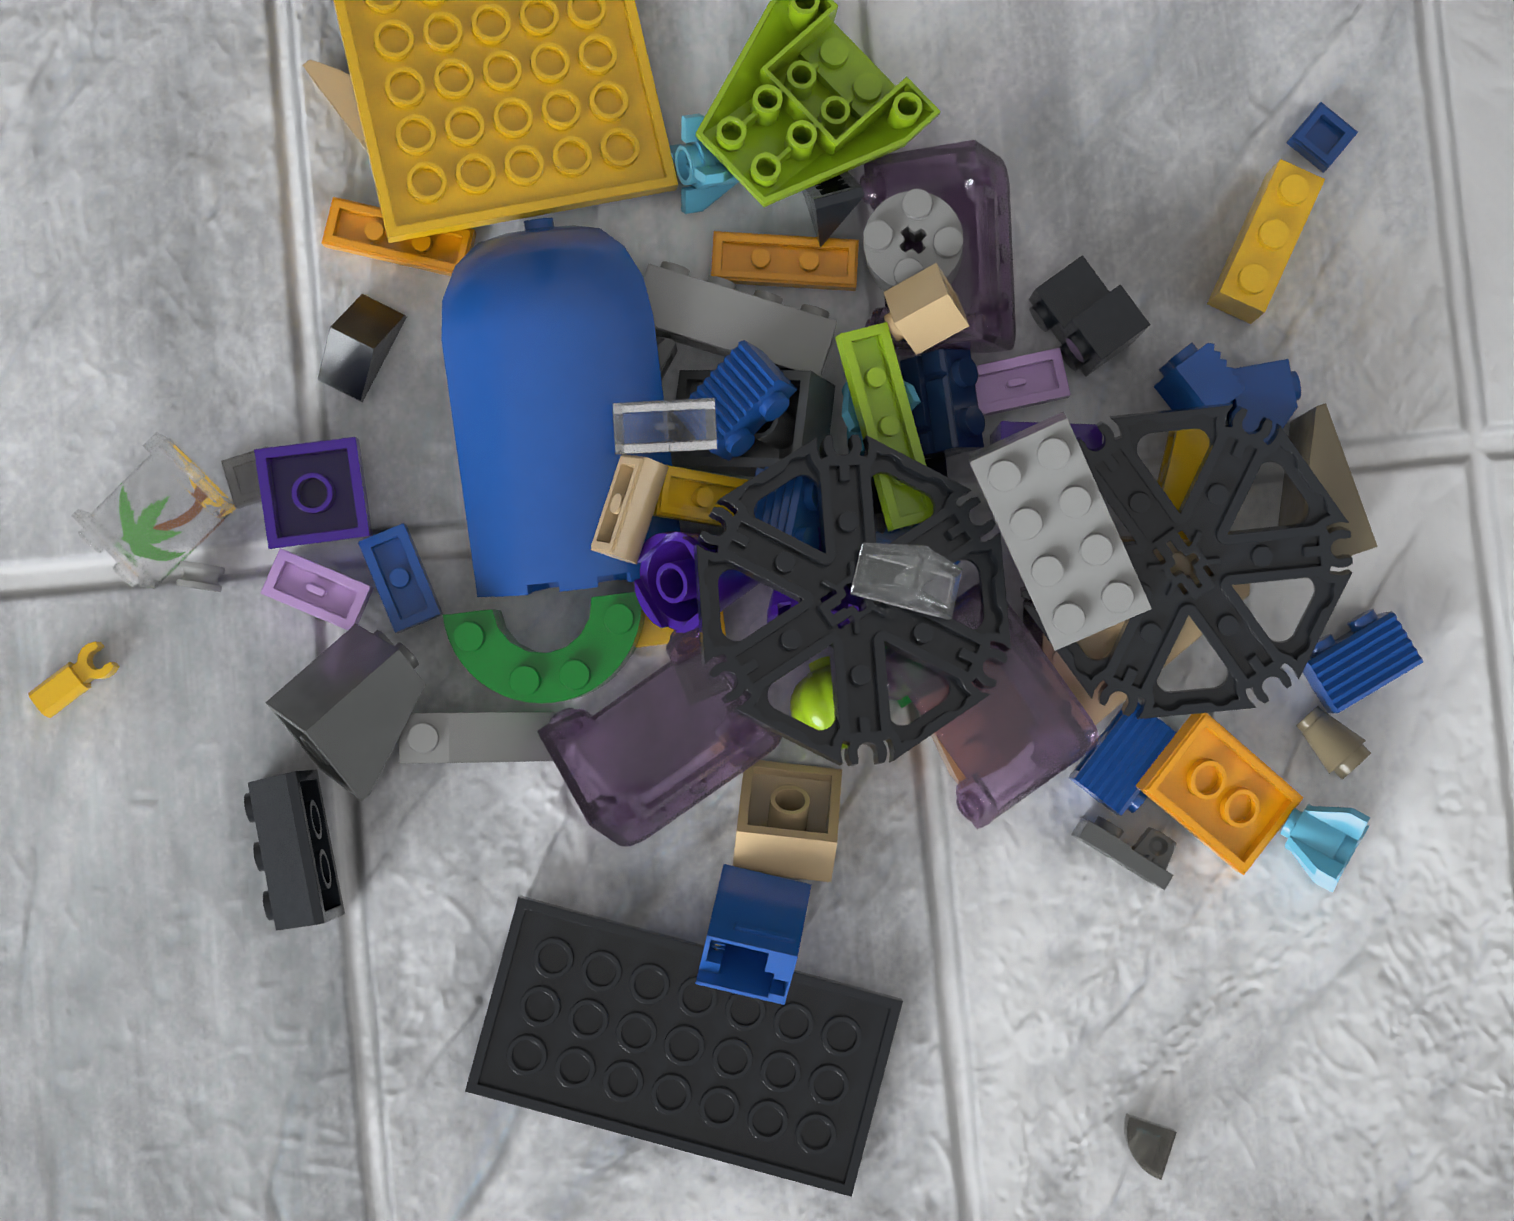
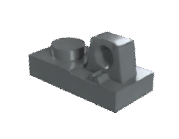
(1146, 858)

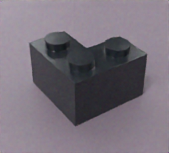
(1086, 316)

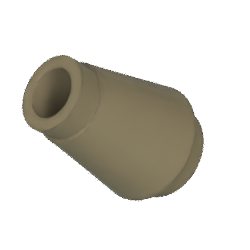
(1333, 742)

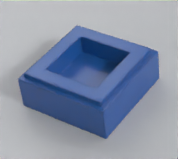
(1322, 137)

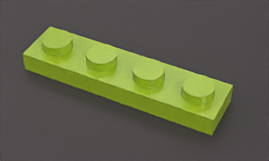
(884, 416)

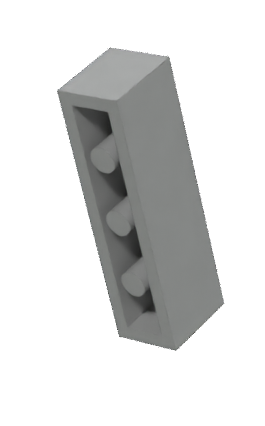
(717, 317)

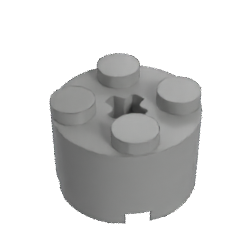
(912, 217)

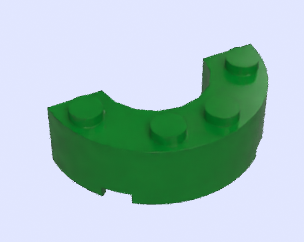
(557, 676)

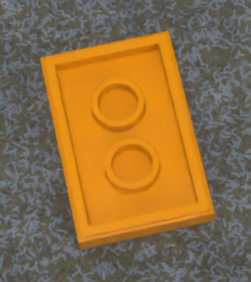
(1219, 791)

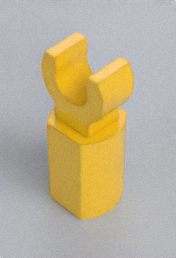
(70, 681)

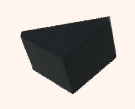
(359, 346)

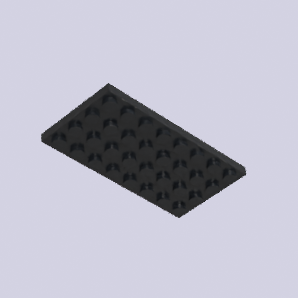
(620, 1038)

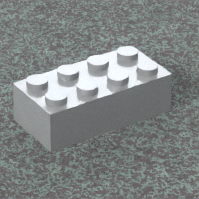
(1059, 531)

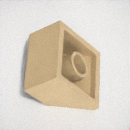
(788, 820)

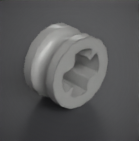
(200, 576)

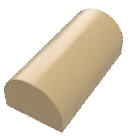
(629, 507)

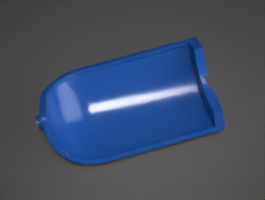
(535, 353)

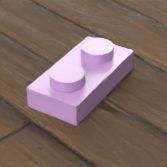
(1021, 382)
(316, 590)

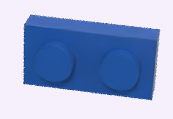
(400, 578)

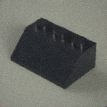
(294, 850)

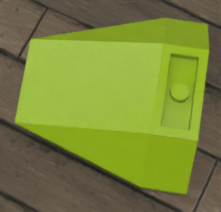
(806, 105)

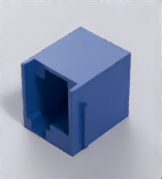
(754, 934)

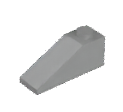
(473, 737)

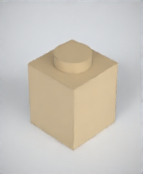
(924, 309)

